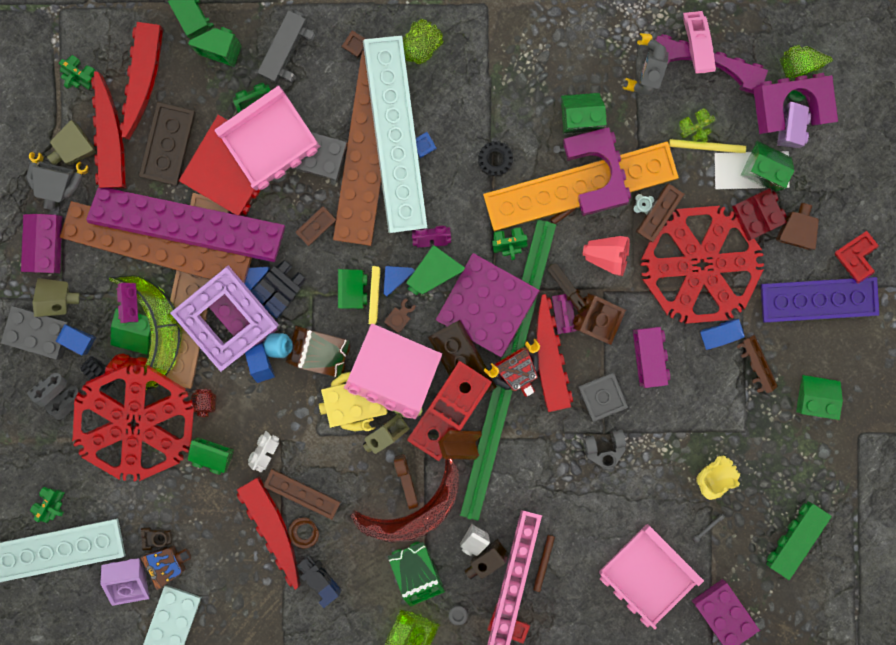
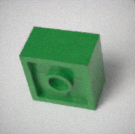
(191, 17)

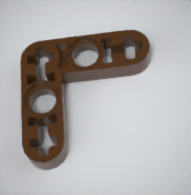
(403, 472)

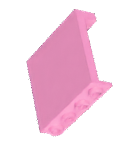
(268, 138)
(393, 371)
(649, 576)

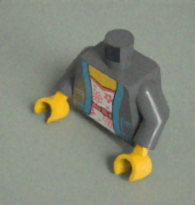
(653, 68)

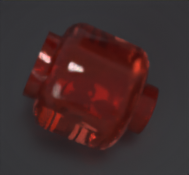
(204, 402)

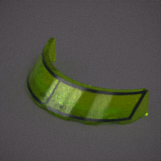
(164, 328)

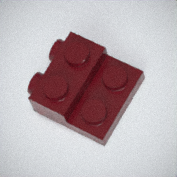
(760, 214)

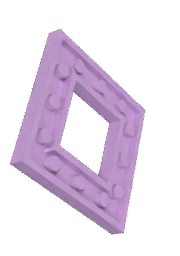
(225, 283)

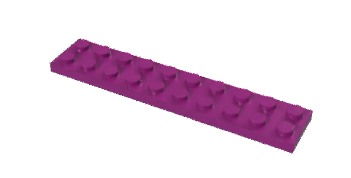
(186, 224)

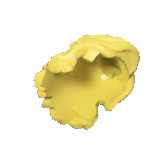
(718, 478)

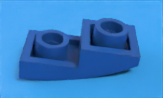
(722, 334)

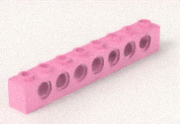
(514, 578)

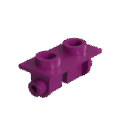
(440, 235)
(127, 296)
(563, 314)

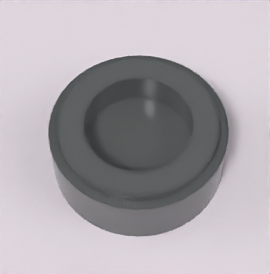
(458, 615)

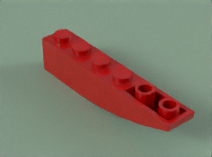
(141, 74)
(109, 141)
(550, 361)
(271, 526)

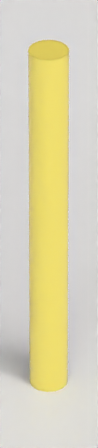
(707, 146)

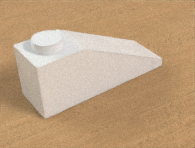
(474, 541)

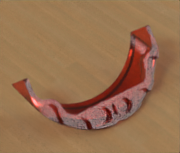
(420, 522)

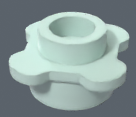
(643, 199)

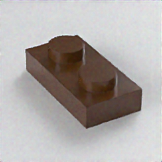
(315, 226)

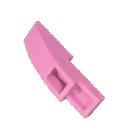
(699, 42)

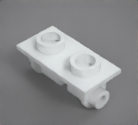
(266, 443)

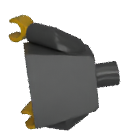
(52, 181)

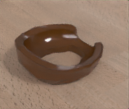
(296, 540)

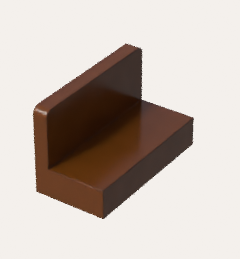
(460, 445)

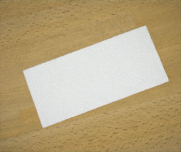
(729, 168)

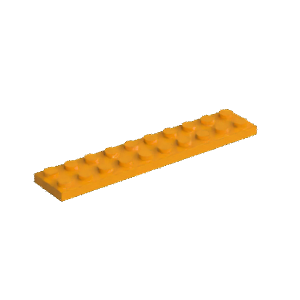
(561, 190)

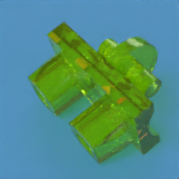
(688, 128)

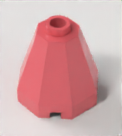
(608, 253)

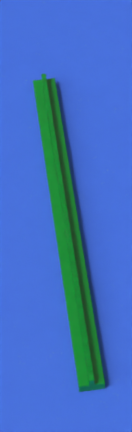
(500, 397)

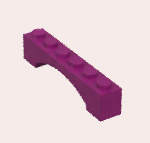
(744, 74)

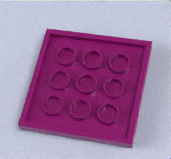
(488, 304)

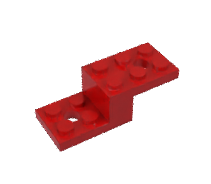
(449, 408)

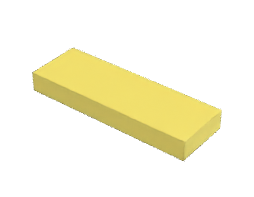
(374, 296)

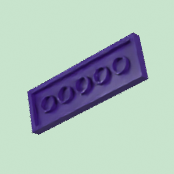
(819, 300)

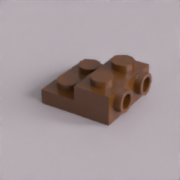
(599, 319)

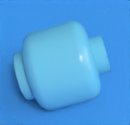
(278, 345)

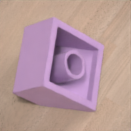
(796, 122)
(124, 581)

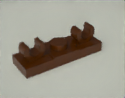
(660, 212)
(758, 364)

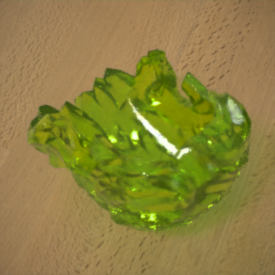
(421, 41)

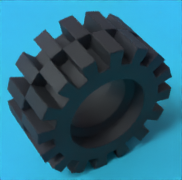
(495, 147)
(94, 368)

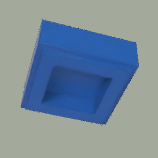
(424, 145)

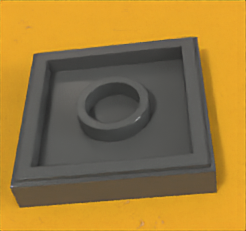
(603, 397)

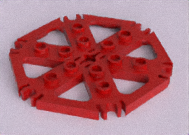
(694, 281)
(119, 422)

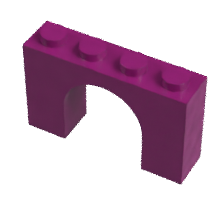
(817, 91)
(600, 144)

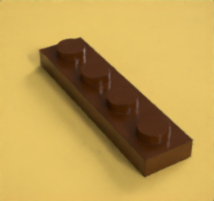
(301, 494)

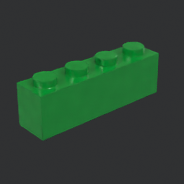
(798, 540)

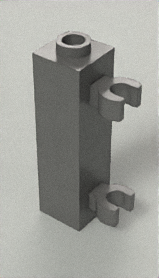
(283, 46)

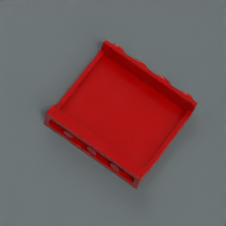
(218, 174)

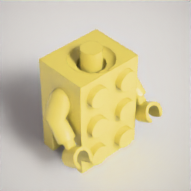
(346, 409)

